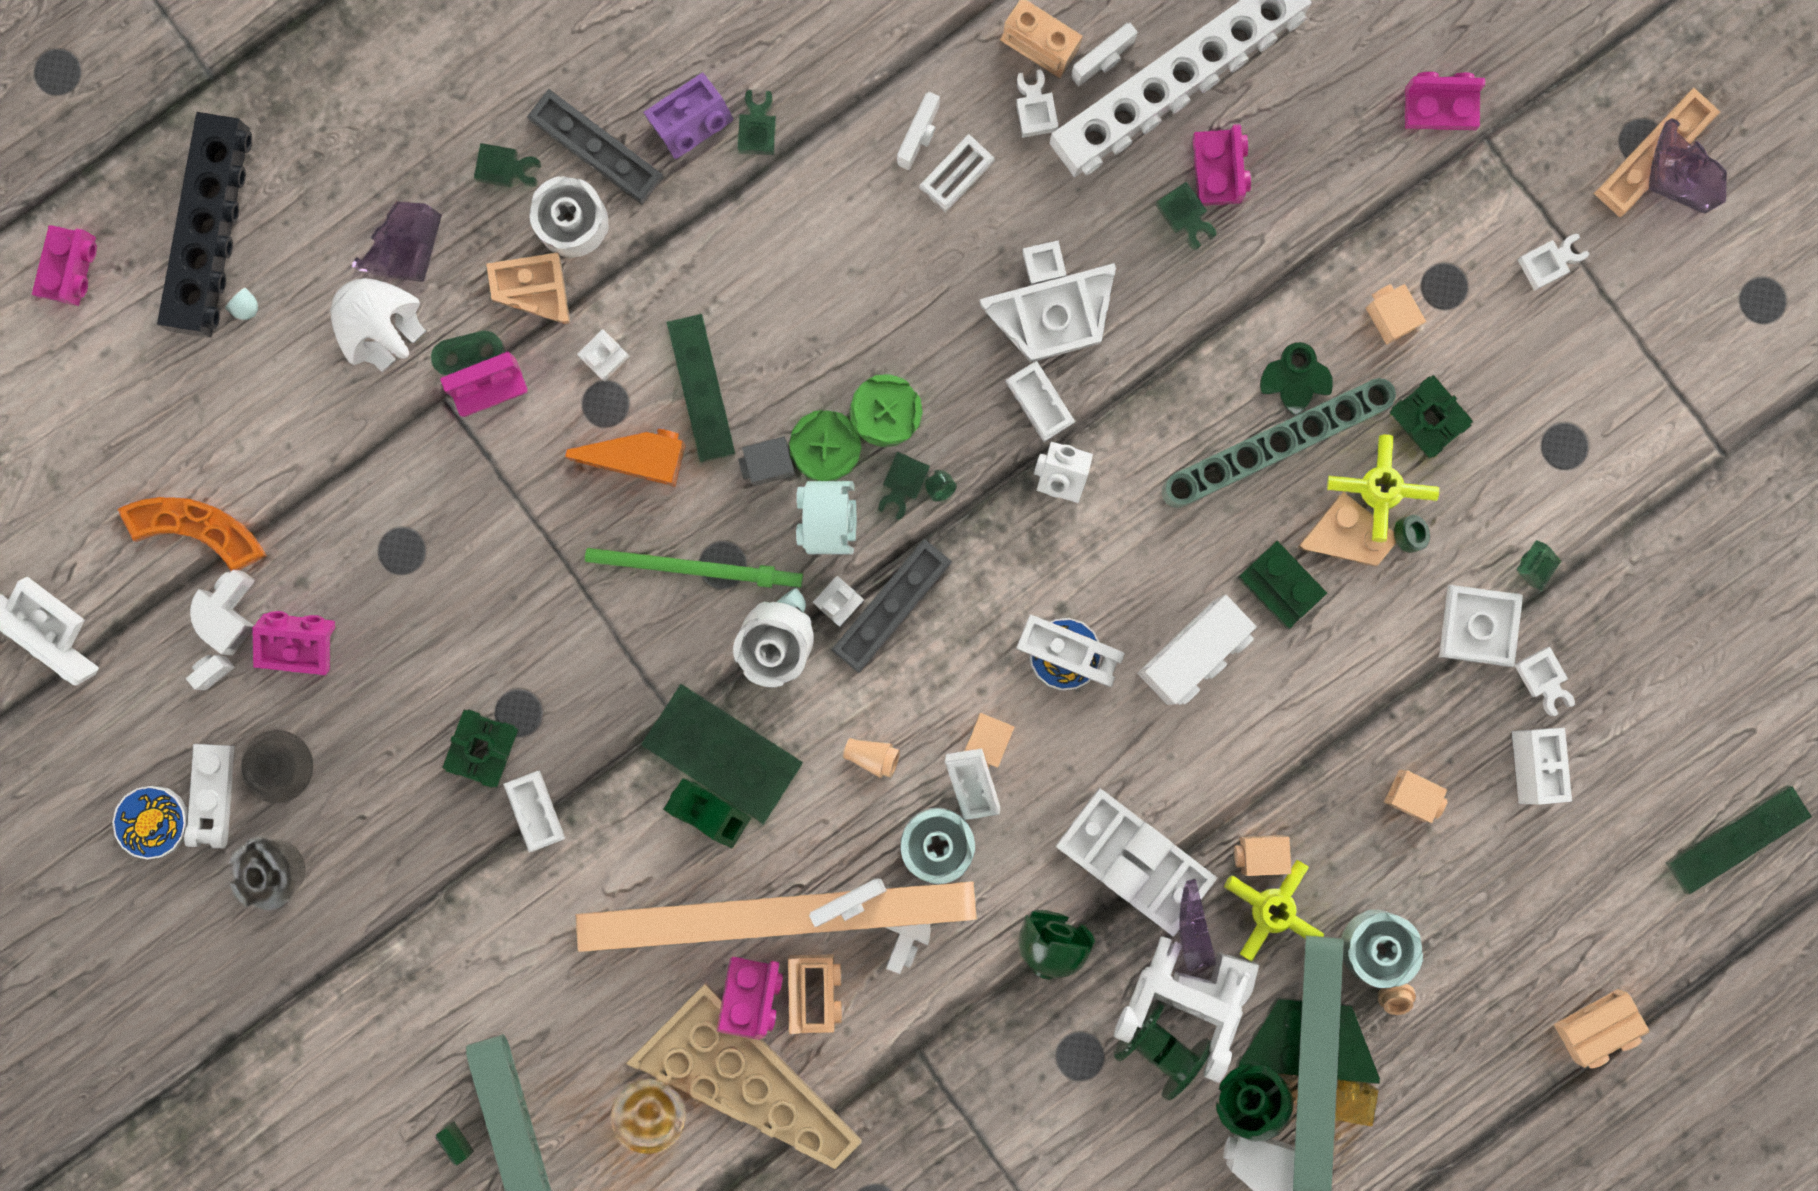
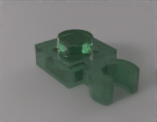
(757, 130)
(500, 165)
(1183, 210)
(904, 480)

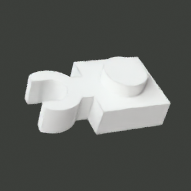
(1036, 110)
(1549, 263)
(1542, 676)

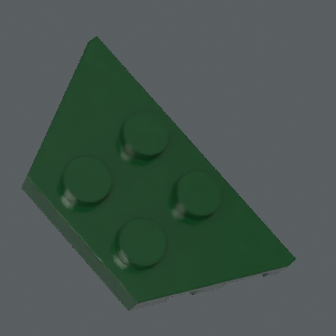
(1279, 1036)

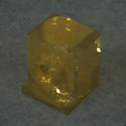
(1356, 1104)

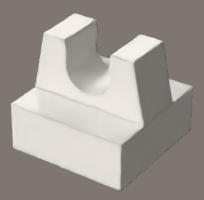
(603, 355)
(838, 601)

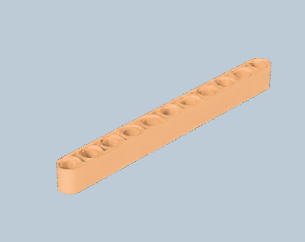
(770, 917)

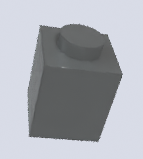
(766, 462)

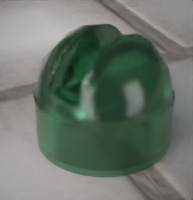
(940, 485)

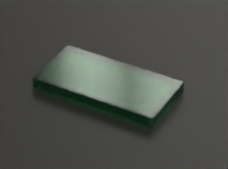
(722, 753)

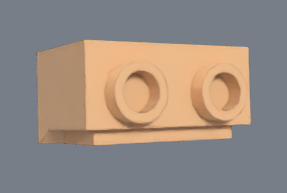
(1041, 37)
(797, 993)

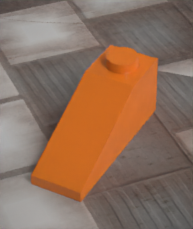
(639, 455)

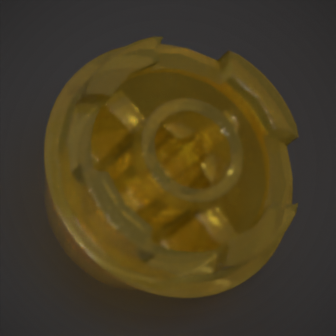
(648, 1116)

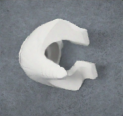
(364, 311)

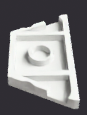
(1054, 314)

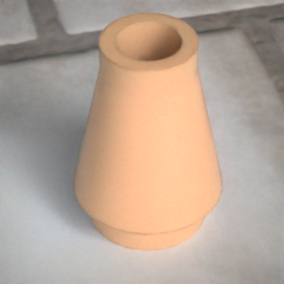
(874, 757)

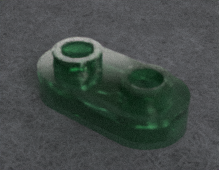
(468, 351)

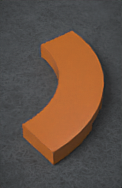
(193, 519)

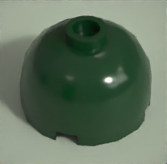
(1053, 946)
(1254, 1103)

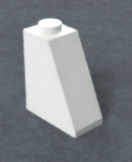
(1261, 1163)

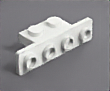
(45, 630)

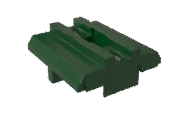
(1451, 415)
(460, 753)

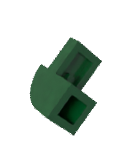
(707, 812)

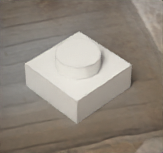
(1044, 262)
(209, 671)

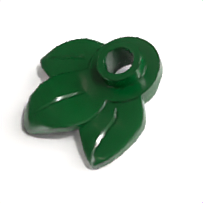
(1296, 383)

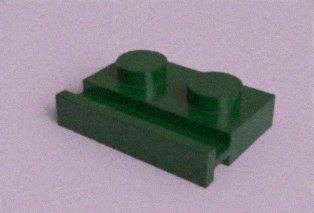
(1282, 585)

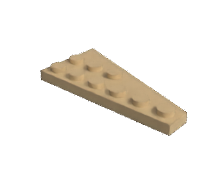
(743, 1080)

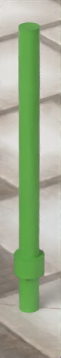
(764, 575)

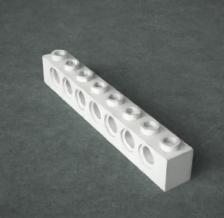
(1245, 15)

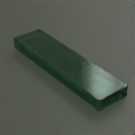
(701, 388)
(1738, 839)

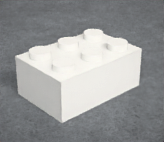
(1198, 651)

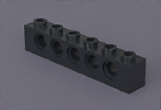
(208, 137)

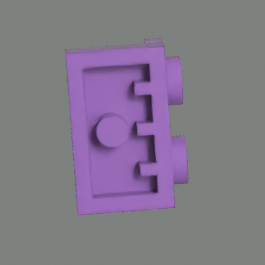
(689, 115)

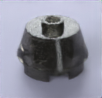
(276, 766)
(266, 873)

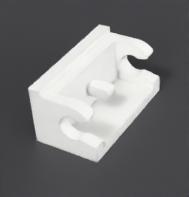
(1541, 766)

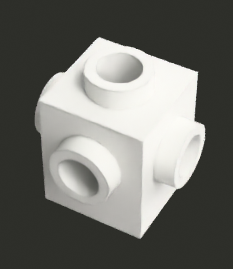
(1063, 471)

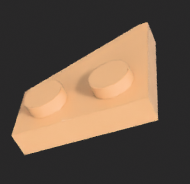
(531, 286)
(1347, 534)

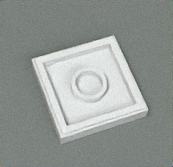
(1481, 625)

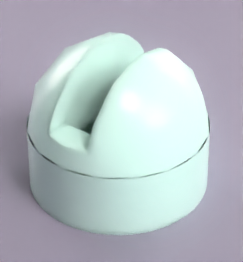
(243, 305)
(794, 599)

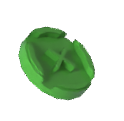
(885, 410)
(825, 446)

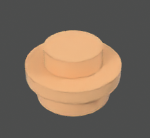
(1397, 999)

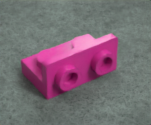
(1443, 101)
(1221, 166)
(64, 265)
(485, 384)
(292, 643)
(749, 998)

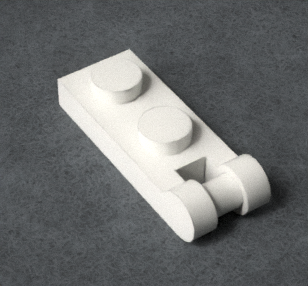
(1069, 650)
(210, 795)

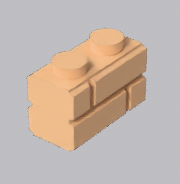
(1602, 1029)

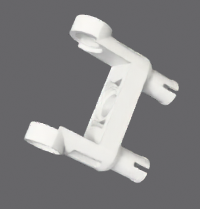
(1221, 1011)

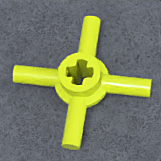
(1393, 483)
(1261, 903)

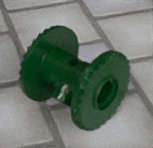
(1165, 1052)

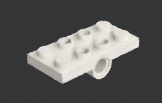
(1133, 859)

